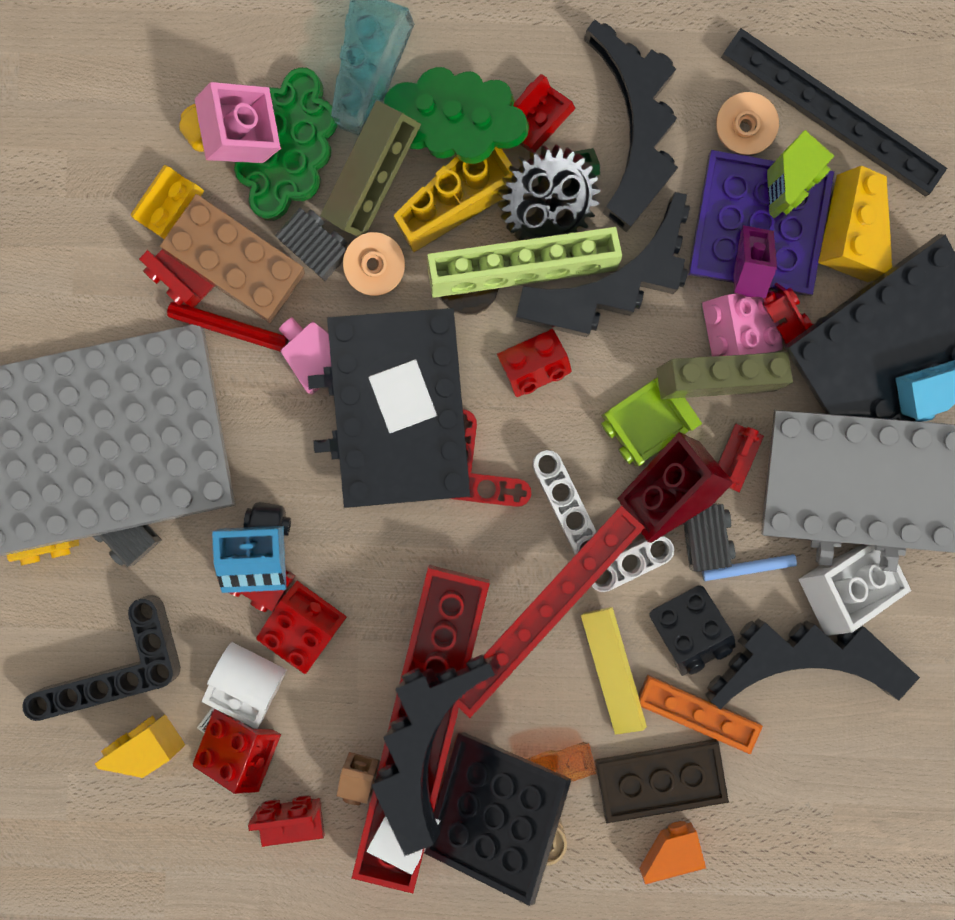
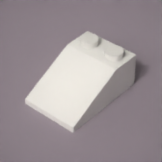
(852, 590)

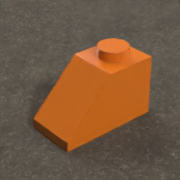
(673, 853)

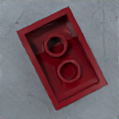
(674, 487)

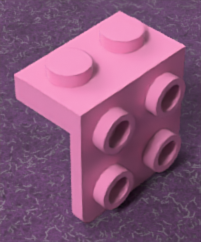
(740, 326)

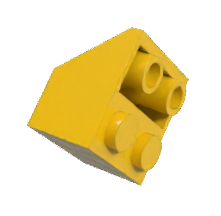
(142, 748)

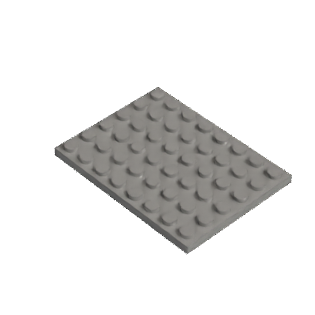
(109, 439)

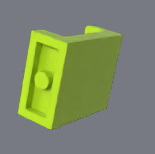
(647, 422)

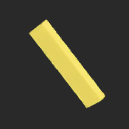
(613, 671)

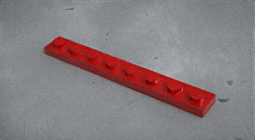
(554, 603)

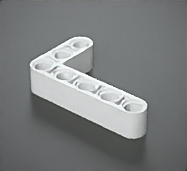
(586, 530)

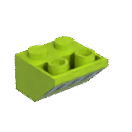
(795, 172)

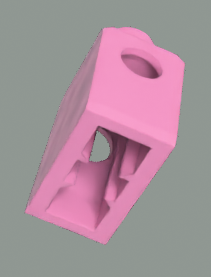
(306, 351)

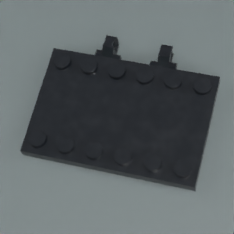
(882, 333)
(413, 462)

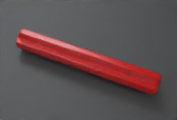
(227, 326)

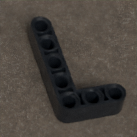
(116, 678)

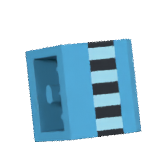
(250, 559)

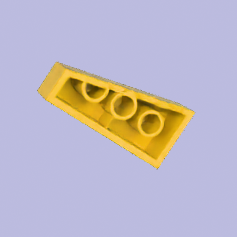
(452, 198)

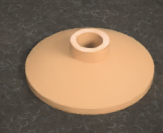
(757, 113)
(389, 264)

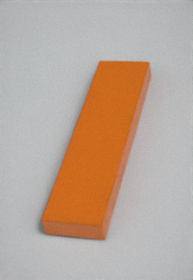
(699, 714)

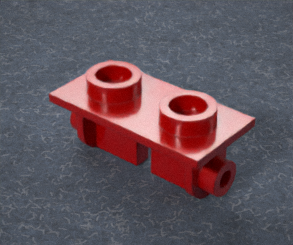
(783, 305)
(740, 454)

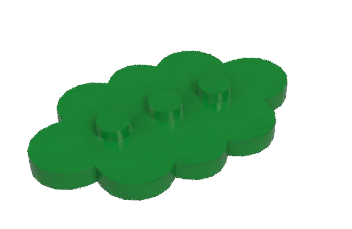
(460, 114)
(303, 131)

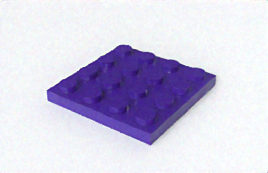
(738, 196)

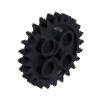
(555, 169)

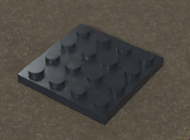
(498, 817)

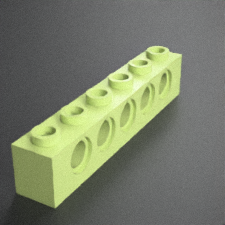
(523, 262)

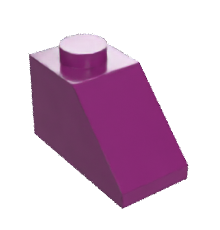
(755, 262)

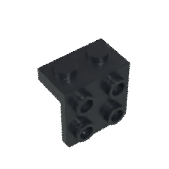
(693, 630)

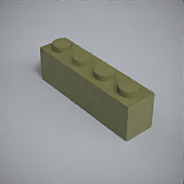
(370, 169)
(724, 375)

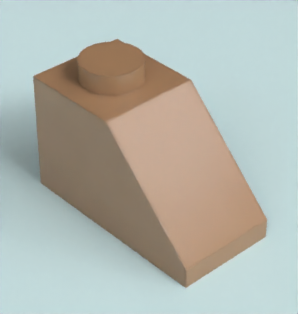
(357, 778)

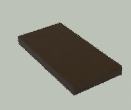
(661, 781)

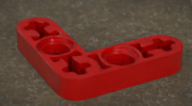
(475, 479)

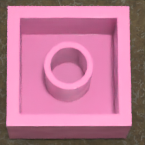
(237, 123)

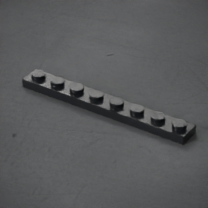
(834, 112)

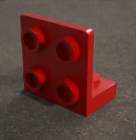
(300, 627)
(235, 753)
(288, 821)

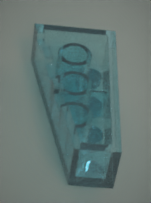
(369, 58)

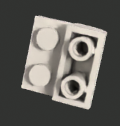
(243, 685)

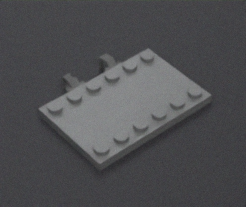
(861, 484)

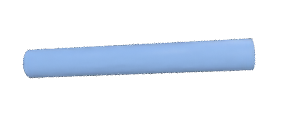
(751, 567)

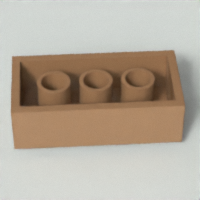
(233, 258)

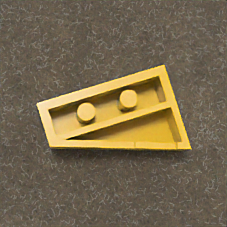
(858, 226)

